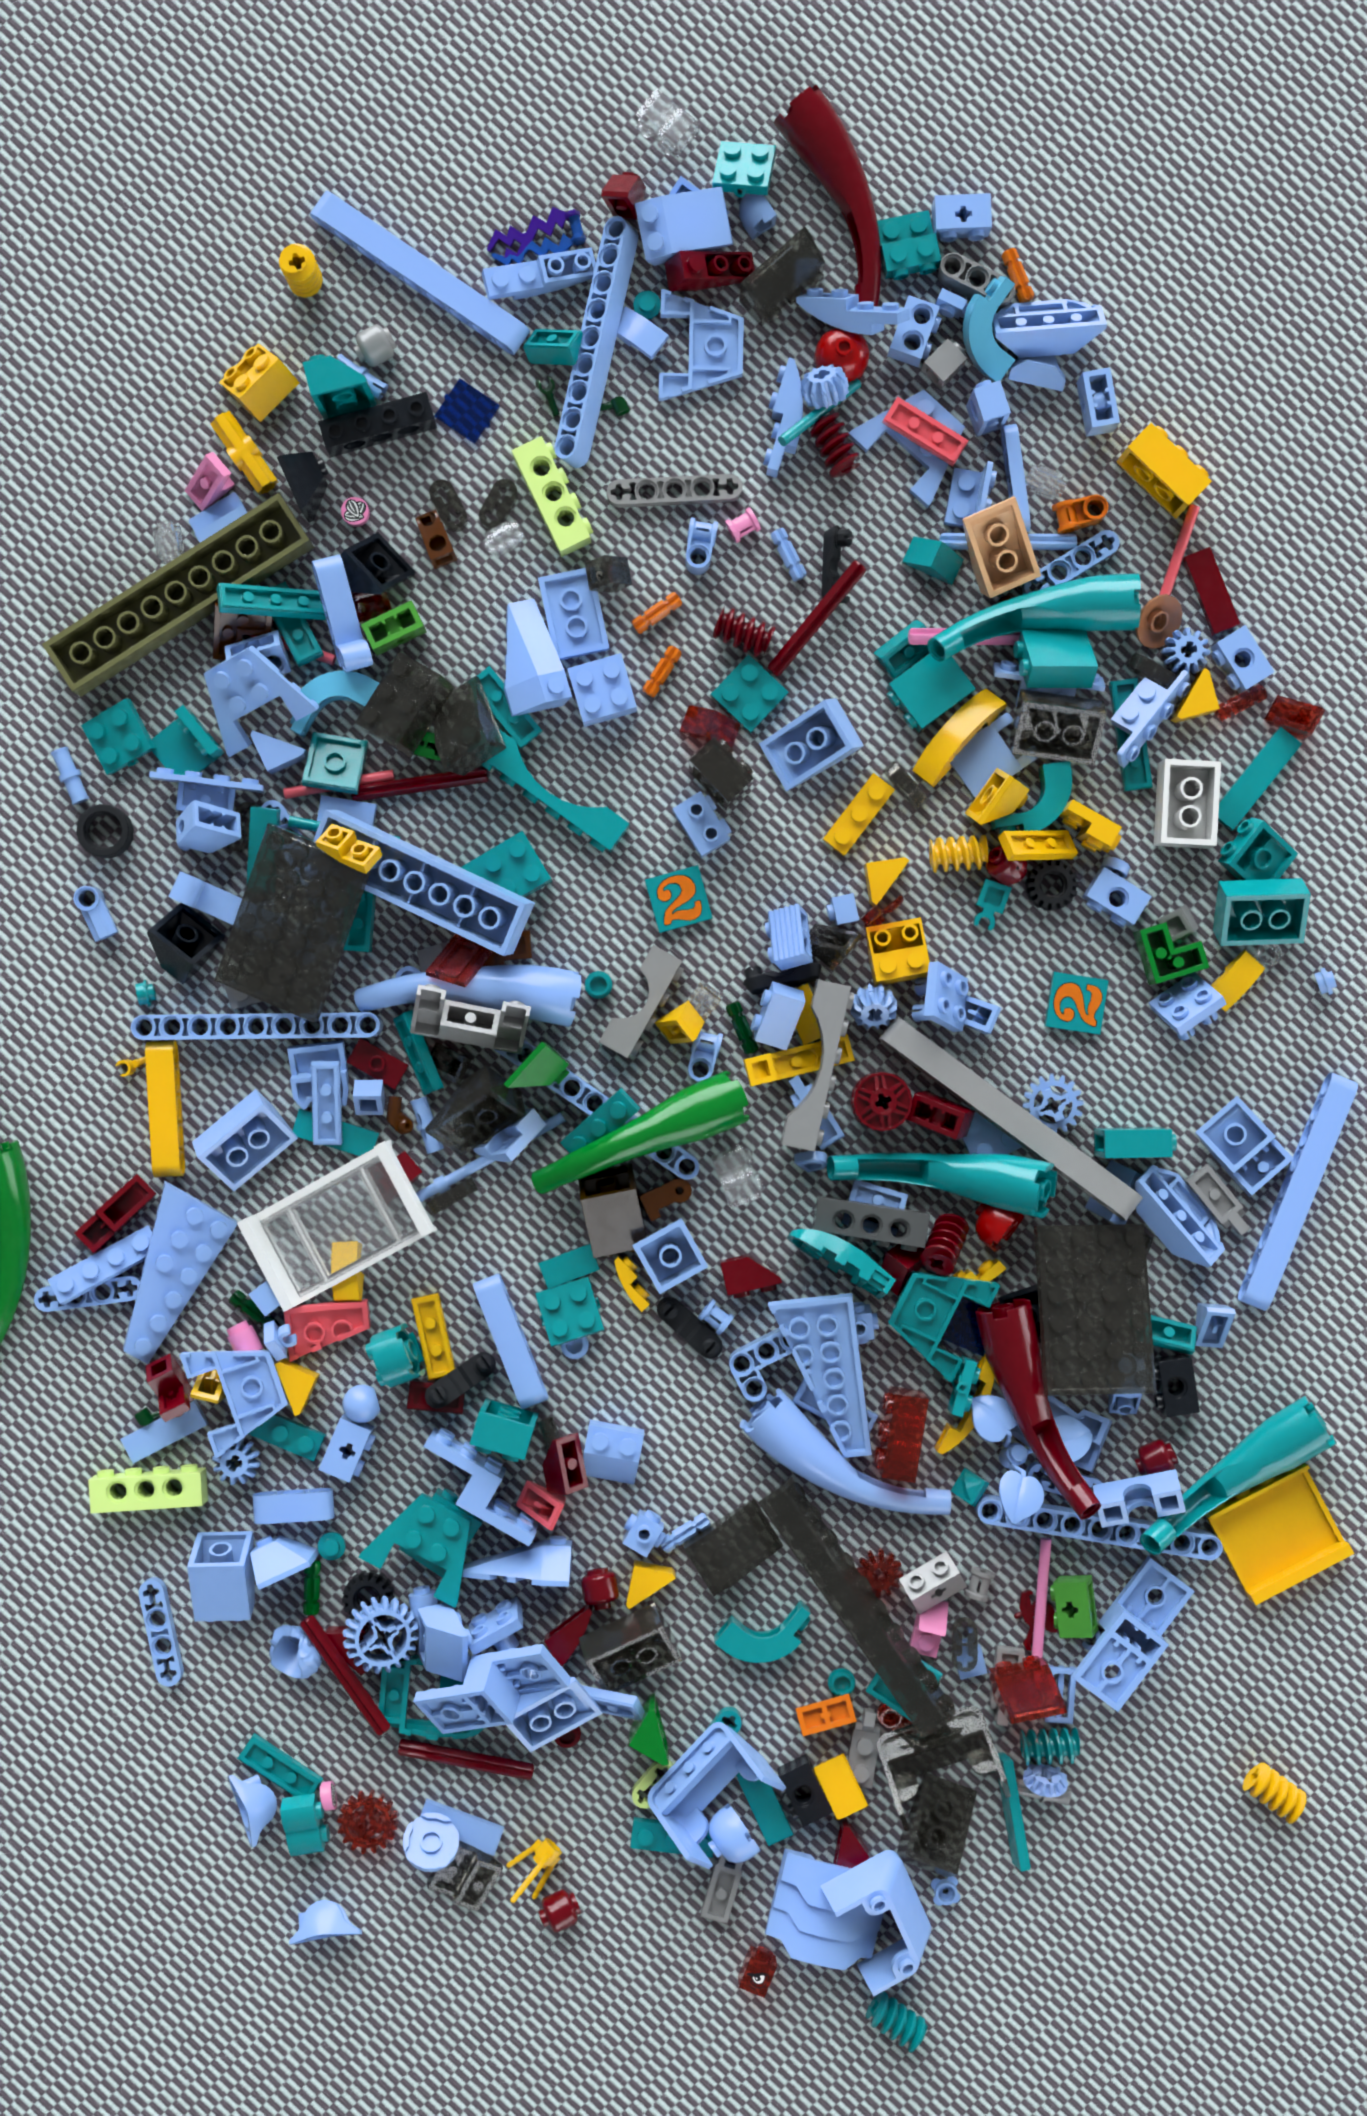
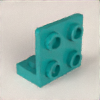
(186, 744)

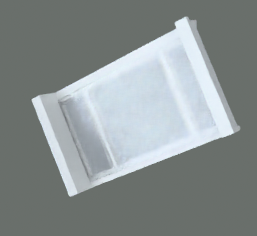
(336, 1226)

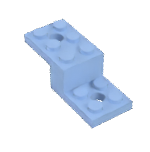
(481, 1486)
(1132, 1634)
(492, 1689)

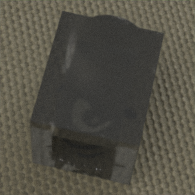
(608, 573)

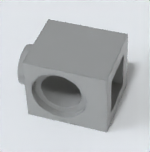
(944, 363)

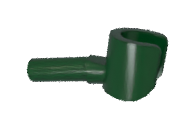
(549, 394)
(618, 404)
(145, 1417)

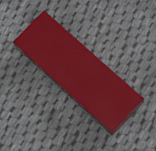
(1211, 591)

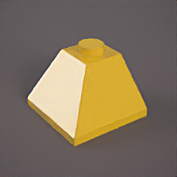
(997, 798)

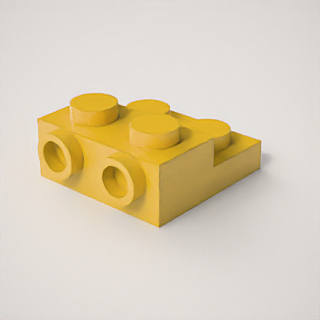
(1096, 830)

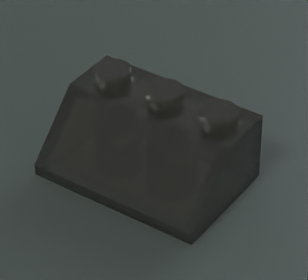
(782, 278)

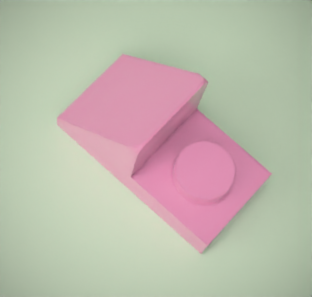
(209, 482)
(929, 1629)

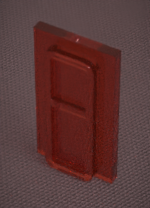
(459, 961)

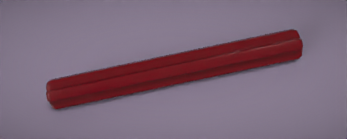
(817, 618)
(419, 784)
(345, 1675)
(466, 1759)

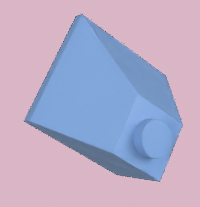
(279, 1558)

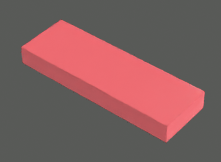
(925, 431)

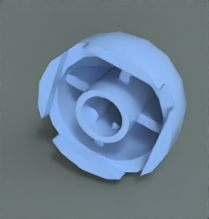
(731, 1836)

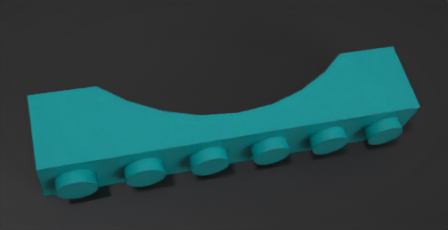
(597, 823)

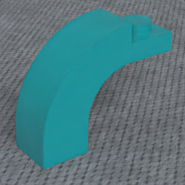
(1054, 796)
(763, 1645)

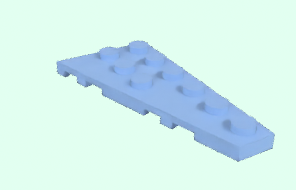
(178, 1256)

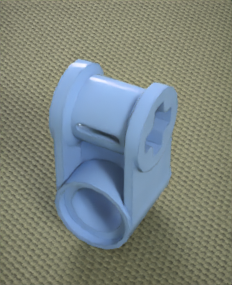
(700, 541)
(704, 1053)

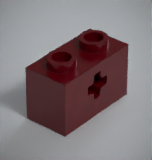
(941, 1115)

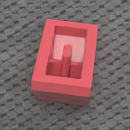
(540, 1504)

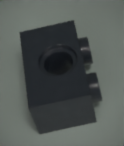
(1185, 1398)
(812, 1805)

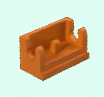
(826, 1714)

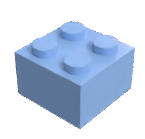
(602, 690)

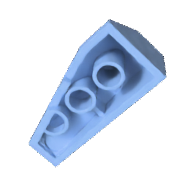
(533, 667)
(542, 1562)

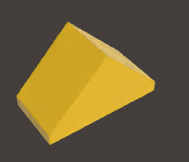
(1200, 699)
(881, 876)
(681, 1024)
(297, 1383)
(208, 1387)
(646, 1580)

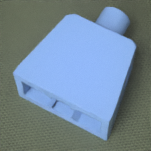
(207, 827)

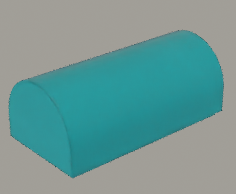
(1173, 1335)

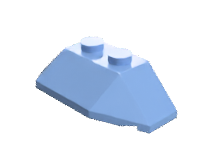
(1048, 327)
(1178, 1216)

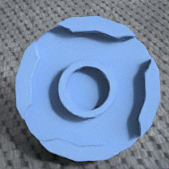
(431, 1842)

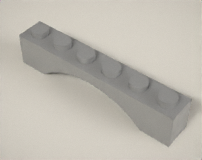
(804, 1122)

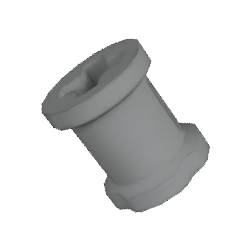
(977, 1574)

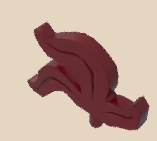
(1027, 1611)

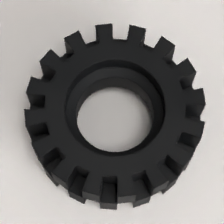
(1067, 879)
(361, 1581)

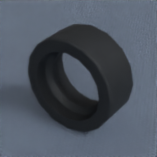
(126, 831)

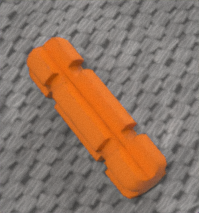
(1017, 275)
(656, 612)
(662, 671)

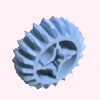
(370, 1641)

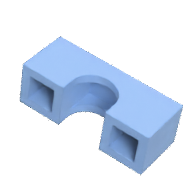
(1153, 1490)

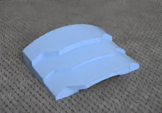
(807, 1922)

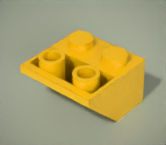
(259, 381)
(897, 951)

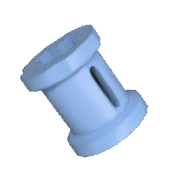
(715, 1316)

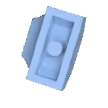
(1038, 371)

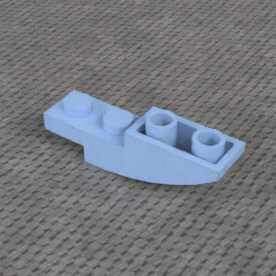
(540, 276)
(849, 314)
(787, 409)

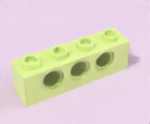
(527, 459)
(106, 1499)

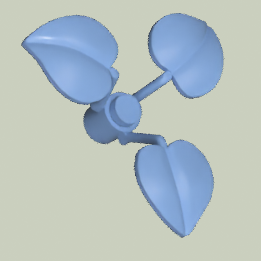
(1021, 1494)

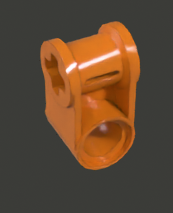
(1073, 513)

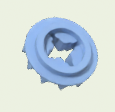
(1036, 1780)

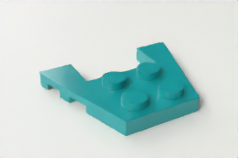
(927, 1309)
(432, 1533)

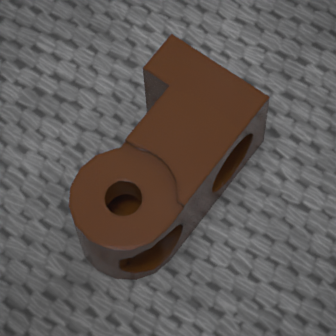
(435, 539)
(673, 1191)

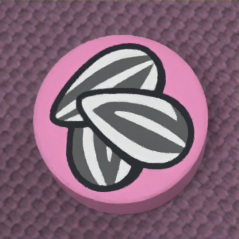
(355, 511)
(328, 1796)

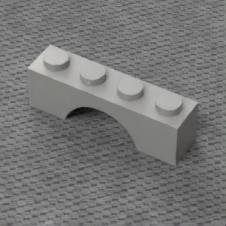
(624, 1033)

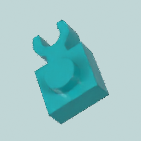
(992, 899)

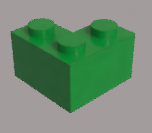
(1164, 961)

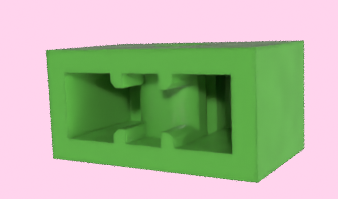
(393, 628)
(1080, 1592)

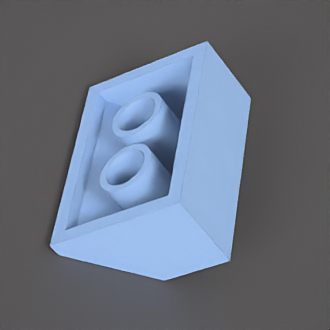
(244, 1140)

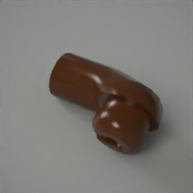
(396, 1117)

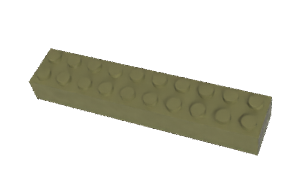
(176, 595)

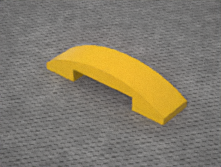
(955, 735)
(791, 1062)
(953, 1436)

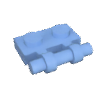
(875, 1194)

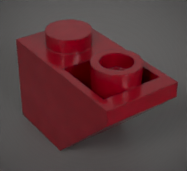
(746, 1274)

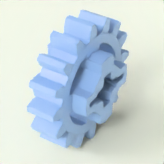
(1065, 1098)

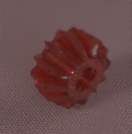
(887, 1566)

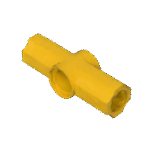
(244, 452)

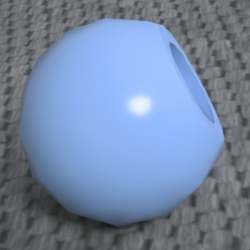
(361, 1404)

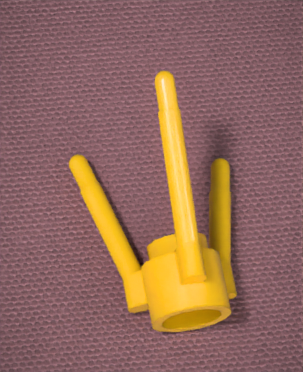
(546, 1855)

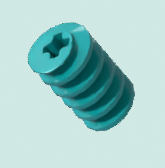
(1049, 1745)
(898, 2020)

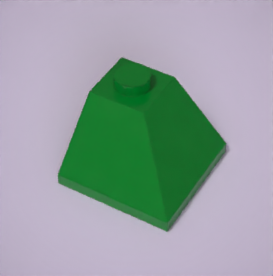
(539, 1069)

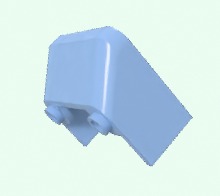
(698, 1779)
(884, 1886)

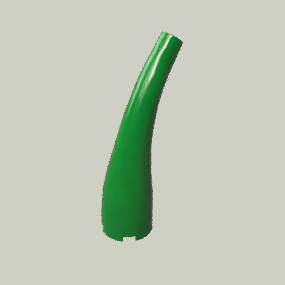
(681, 1119)
(14, 1230)

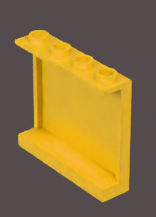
(1278, 1534)

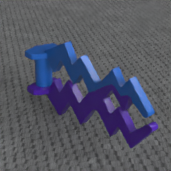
(527, 242)

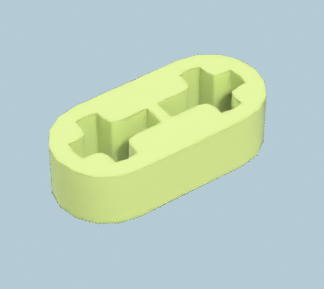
(645, 1781)

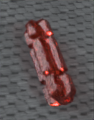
(1241, 702)

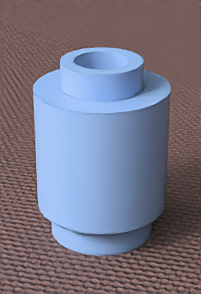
(421, 1597)

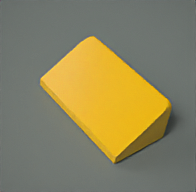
(807, 1024)
(840, 1786)

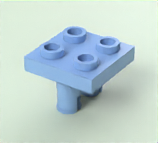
(944, 997)
(1187, 1005)
(497, 1627)

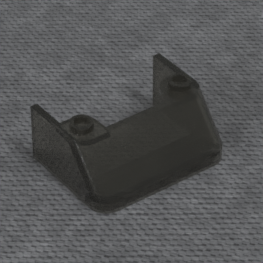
(908, 1754)

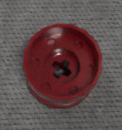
(866, 1093)

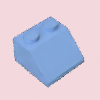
(670, 1256)
(612, 1451)

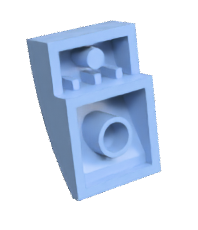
(1243, 1146)

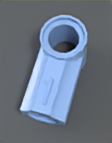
(97, 915)

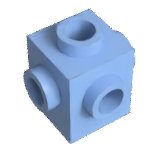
(865, 1322)
(643, 1541)

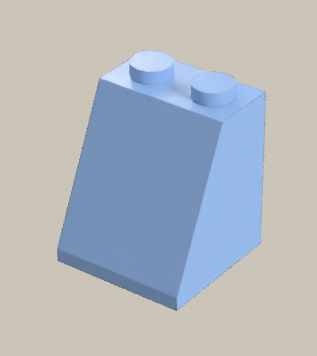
(222, 1576)

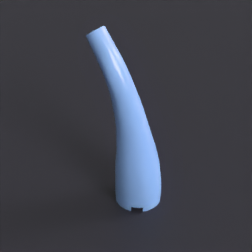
(546, 989)
(799, 1446)

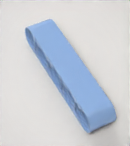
(510, 1341)

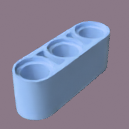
(293, 1506)

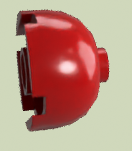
(843, 350)
(996, 1224)

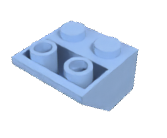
(443, 1641)

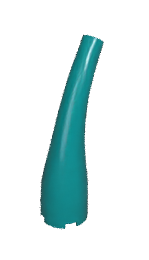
(1079, 604)
(992, 1179)
(1269, 1450)

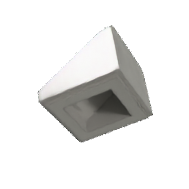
(1180, 923)

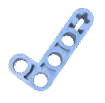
(340, 613)
(205, 897)
(757, 1362)

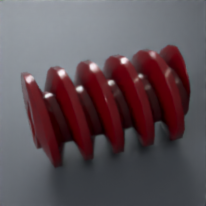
(833, 445)
(743, 632)
(944, 1244)

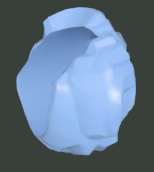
(293, 1652)

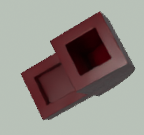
(170, 1386)

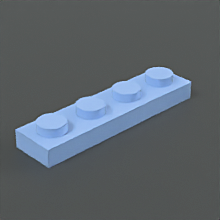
(101, 1266)

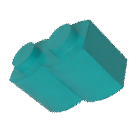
(304, 1824)

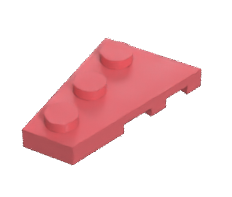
(324, 1324)

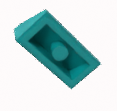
(553, 347)
(898, 654)

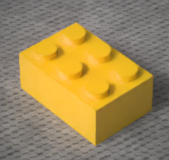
(1164, 470)

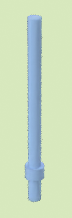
(443, 1183)

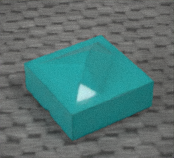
(970, 1487)

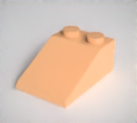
(1000, 548)

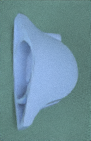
(256, 1805)
(322, 1921)

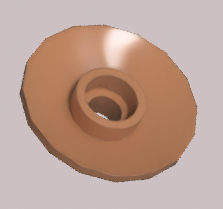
(1159, 620)

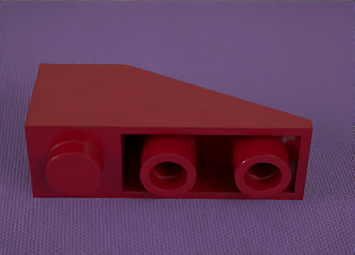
(707, 269)

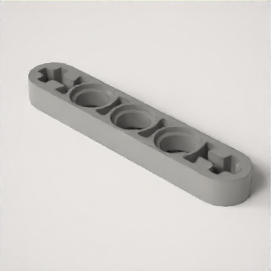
(661, 484)

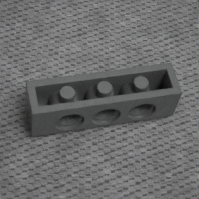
(915, 1222)

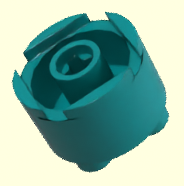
(395, 1356)

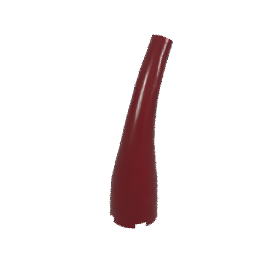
(829, 153)
(1016, 1363)

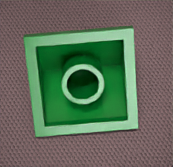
(649, 1734)

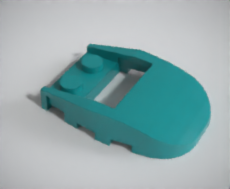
(846, 1257)
(394, 1702)

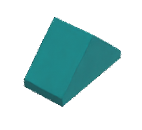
(933, 559)

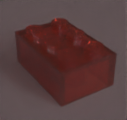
(901, 1434)

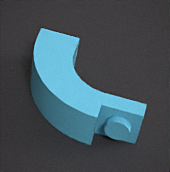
(978, 332)
(334, 687)

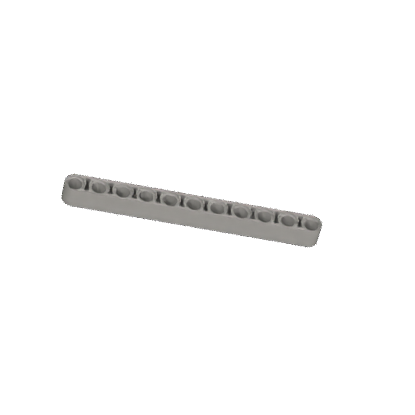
(1011, 1118)

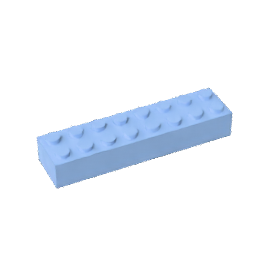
(439, 889)

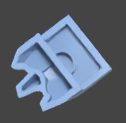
(300, 1065)

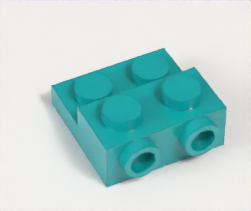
(908, 245)
(1257, 852)

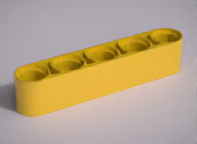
(165, 1108)

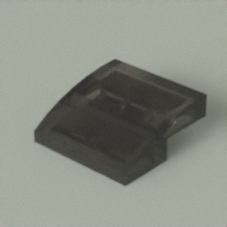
(467, 1877)

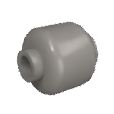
(374, 345)

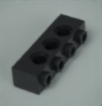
(377, 424)

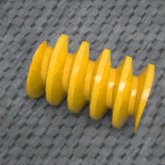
(300, 270)
(958, 852)
(1276, 1790)

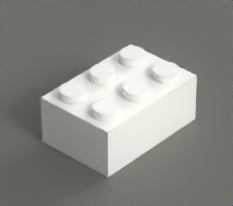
(1187, 803)

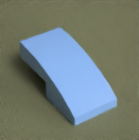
(641, 333)

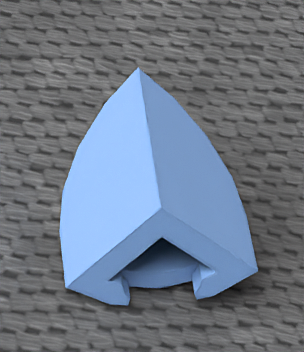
(756, 214)

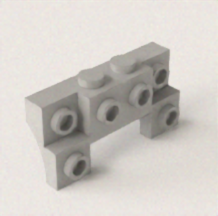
(469, 1023)

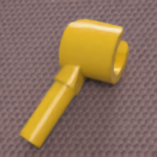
(132, 1065)

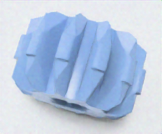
(824, 386)
(1193, 644)
(874, 1006)
(245, 1469)

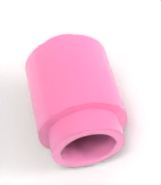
(243, 1337)

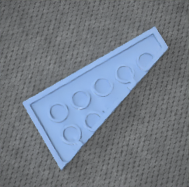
(828, 1355)

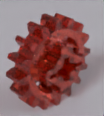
(379, 1822)

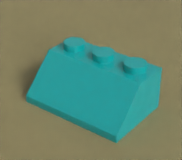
(336, 386)

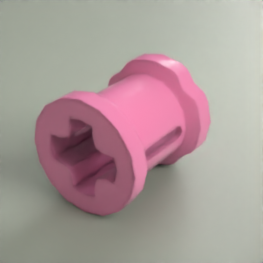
(743, 525)

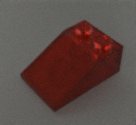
(1026, 1690)

